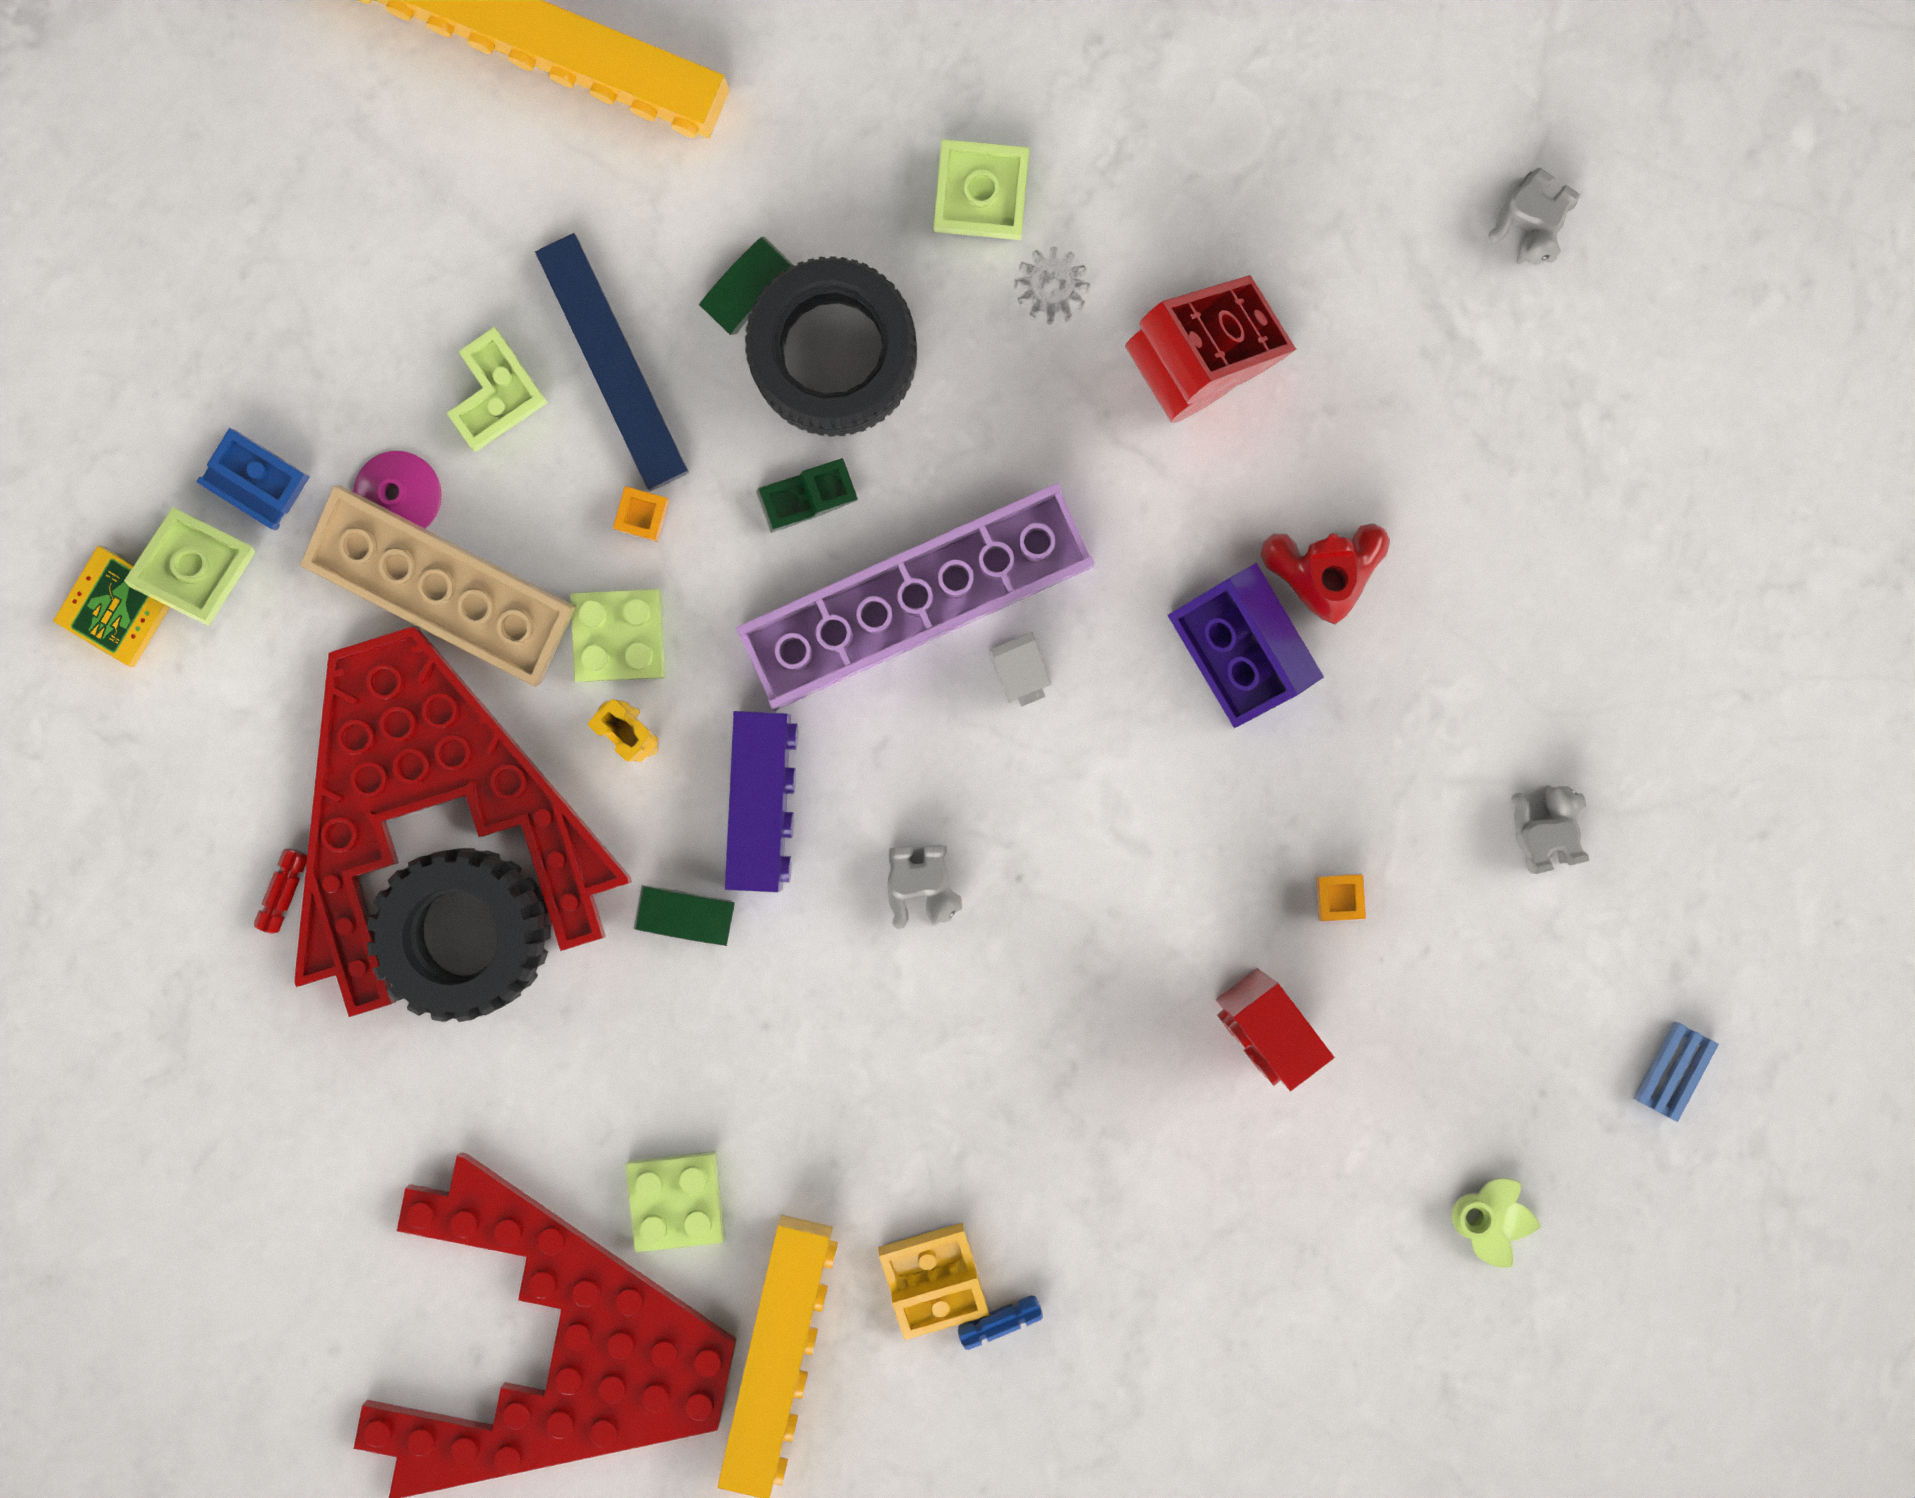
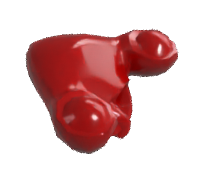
(1331, 571)

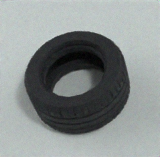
(826, 283)

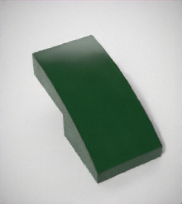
(737, 290)
(807, 495)
(684, 915)

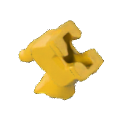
(620, 724)

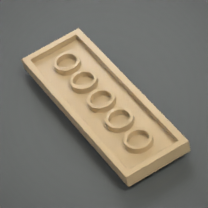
(437, 585)

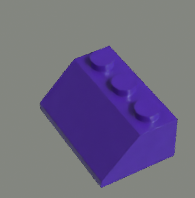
(1246, 646)

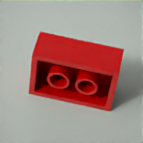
(1272, 1030)

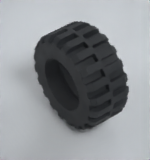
(402, 944)

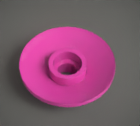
(417, 484)

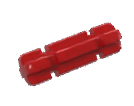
(280, 891)

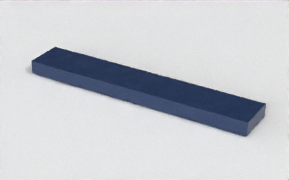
(612, 362)

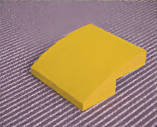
(933, 1281)

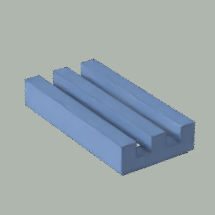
(1690, 1079)

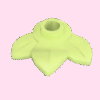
(1498, 1223)

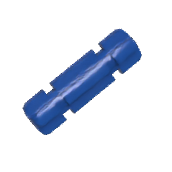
(1000, 1322)

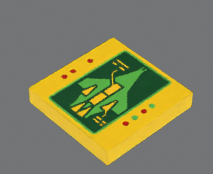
(109, 611)

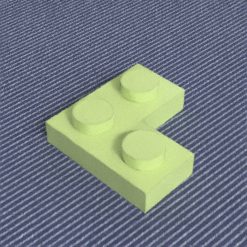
(506, 393)

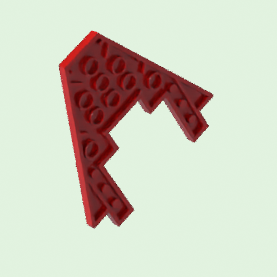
(403, 739)
(623, 1366)

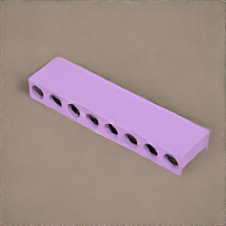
(915, 597)

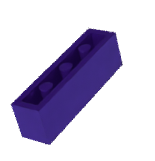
(759, 801)

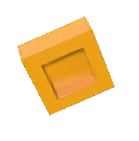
(641, 514)
(1340, 897)

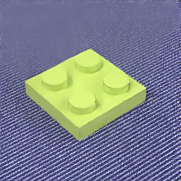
(981, 189)
(190, 566)
(618, 635)
(675, 1201)

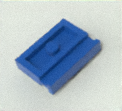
(253, 479)

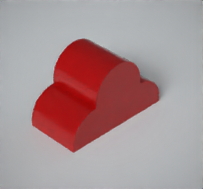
(1207, 345)

